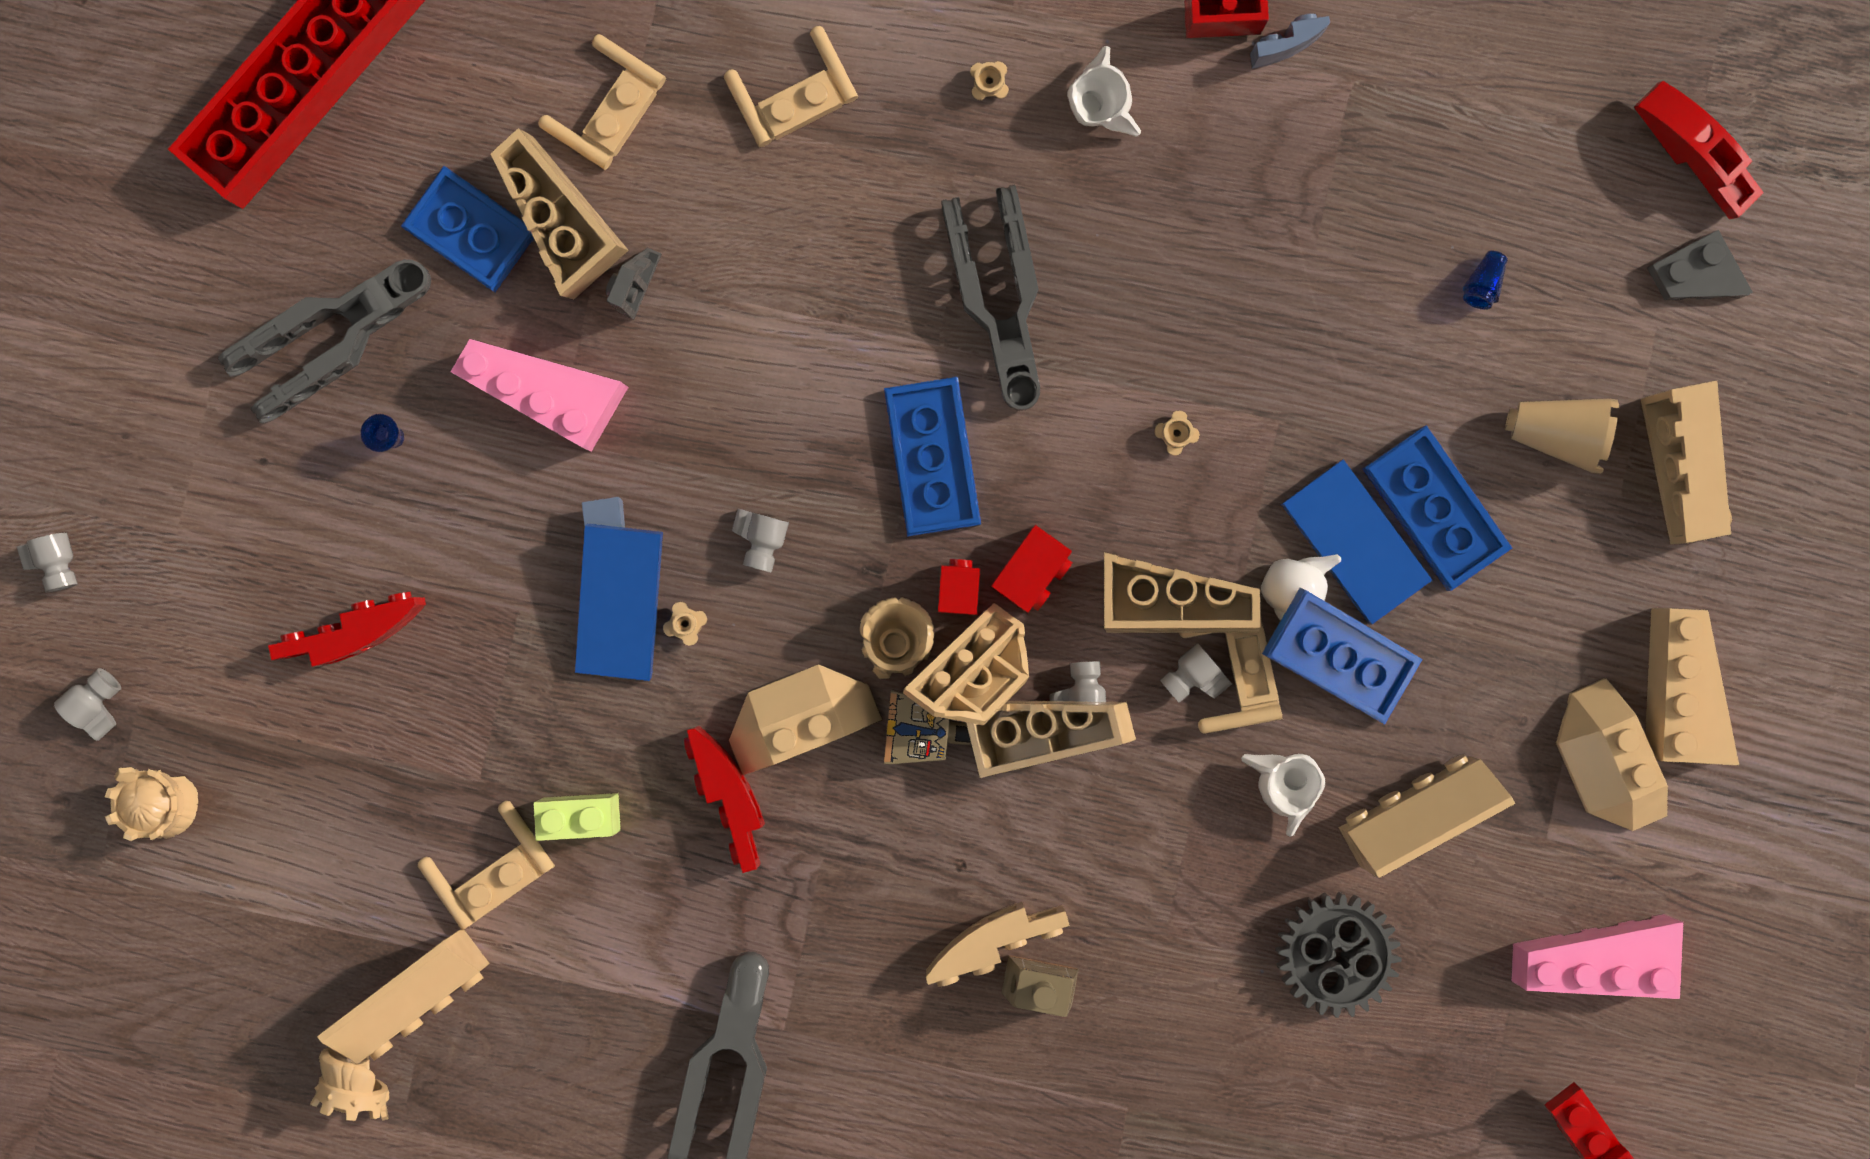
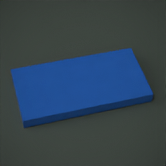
(932, 456)
(1437, 508)
(1345, 520)
(618, 602)
(1342, 656)

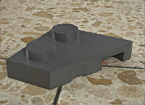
(1700, 271)
(629, 286)

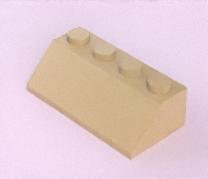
(1424, 815)
(406, 998)

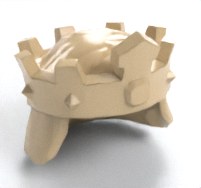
(896, 636)
(151, 804)
(349, 1087)

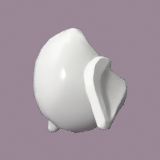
(1103, 96)
(1288, 576)
(1288, 785)

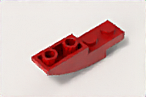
(1701, 142)
(360, 631)
(722, 780)
(1584, 1126)

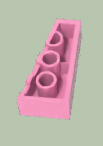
(550, 393)
(1613, 960)

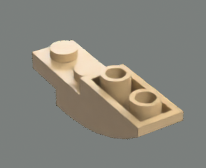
(978, 945)

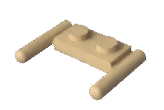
(799, 103)
(617, 112)
(1253, 683)
(495, 882)

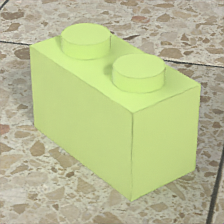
(577, 817)

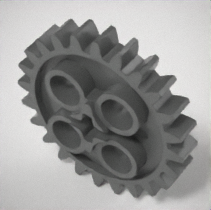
(1352, 986)

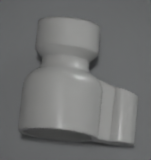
(764, 535)
(52, 555)
(1196, 670)
(1086, 685)
(84, 706)

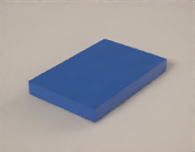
(469, 229)

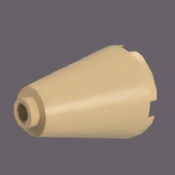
(1566, 429)

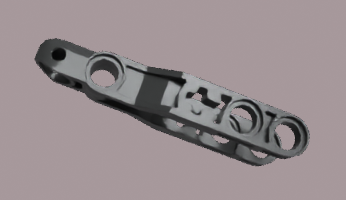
(366, 307)
(1007, 337)
(736, 1032)

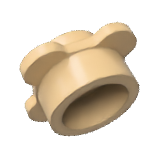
(981, 72)
(1187, 433)
(689, 633)

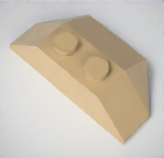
(975, 670)
(799, 716)
(1611, 758)

